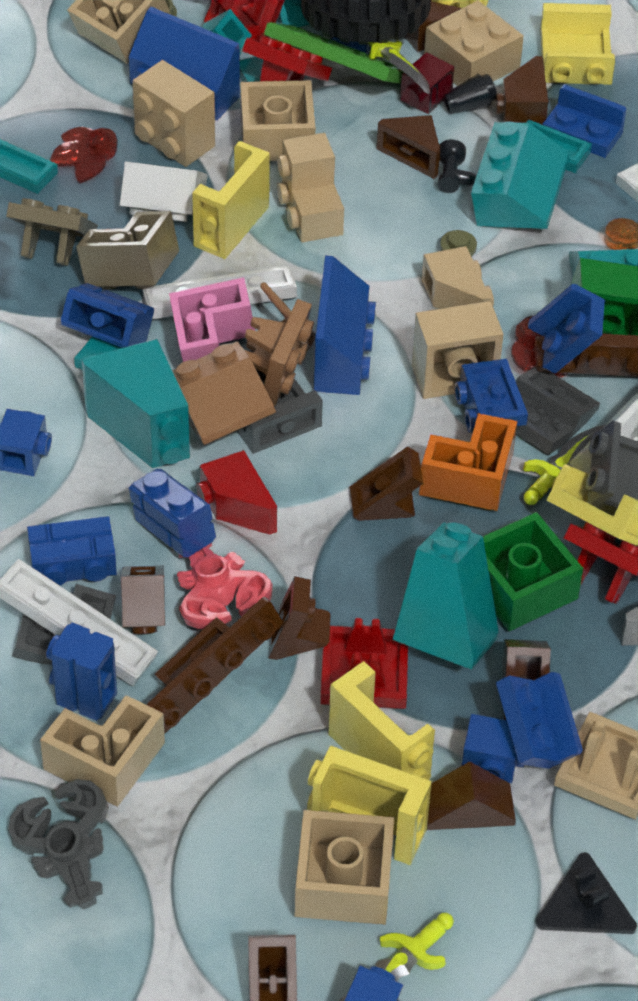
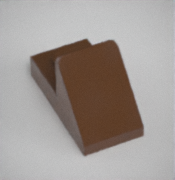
(388, 488)
(303, 624)

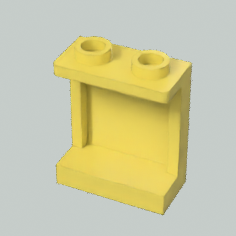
(577, 43)
(228, 214)
(572, 496)
(369, 732)
(367, 787)

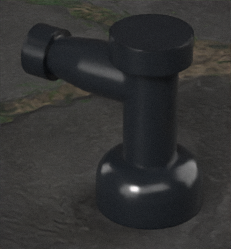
(451, 156)

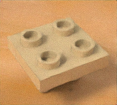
(606, 767)

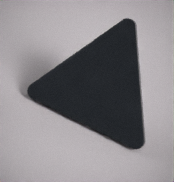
(586, 903)

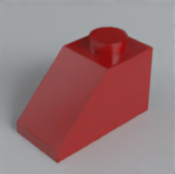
(237, 493)

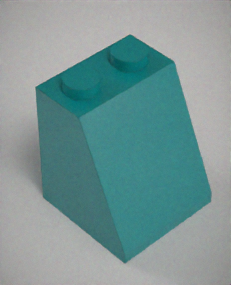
(138, 402)
(449, 598)

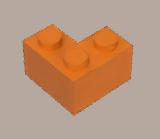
(472, 470)

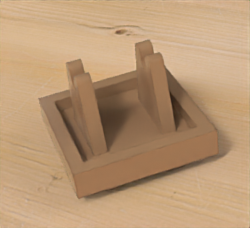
(280, 348)

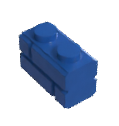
(106, 315)
(172, 512)
(73, 550)
(83, 670)

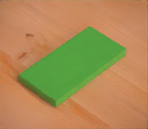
(334, 51)

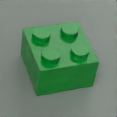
(618, 287)
(530, 571)

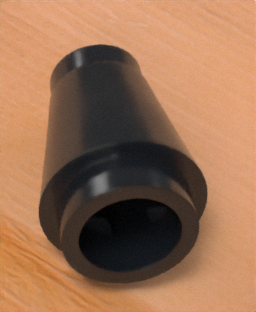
(471, 94)

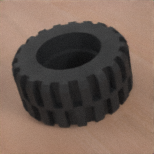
(366, 19)

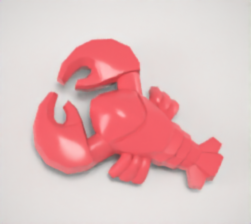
(214, 586)

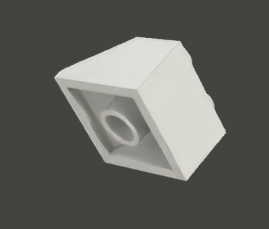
(160, 189)

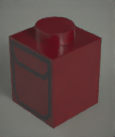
(440, 80)

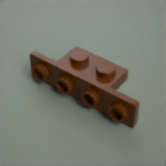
(606, 356)
(210, 659)

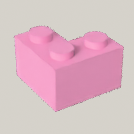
(210, 316)

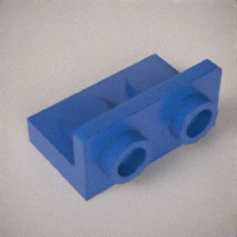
(588, 119)
(569, 325)
(491, 391)
(539, 720)

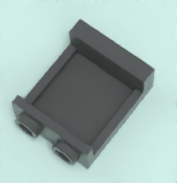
(294, 416)
(612, 468)

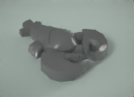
(68, 841)

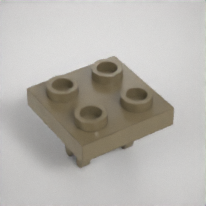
(37, 216)

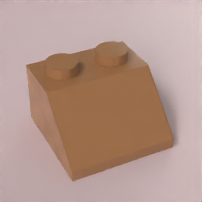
(222, 392)

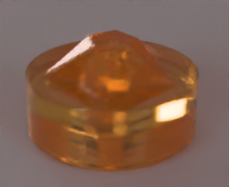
(621, 234)

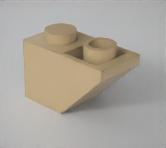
(454, 279)

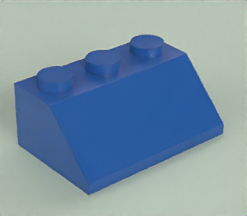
(191, 49)
(342, 331)

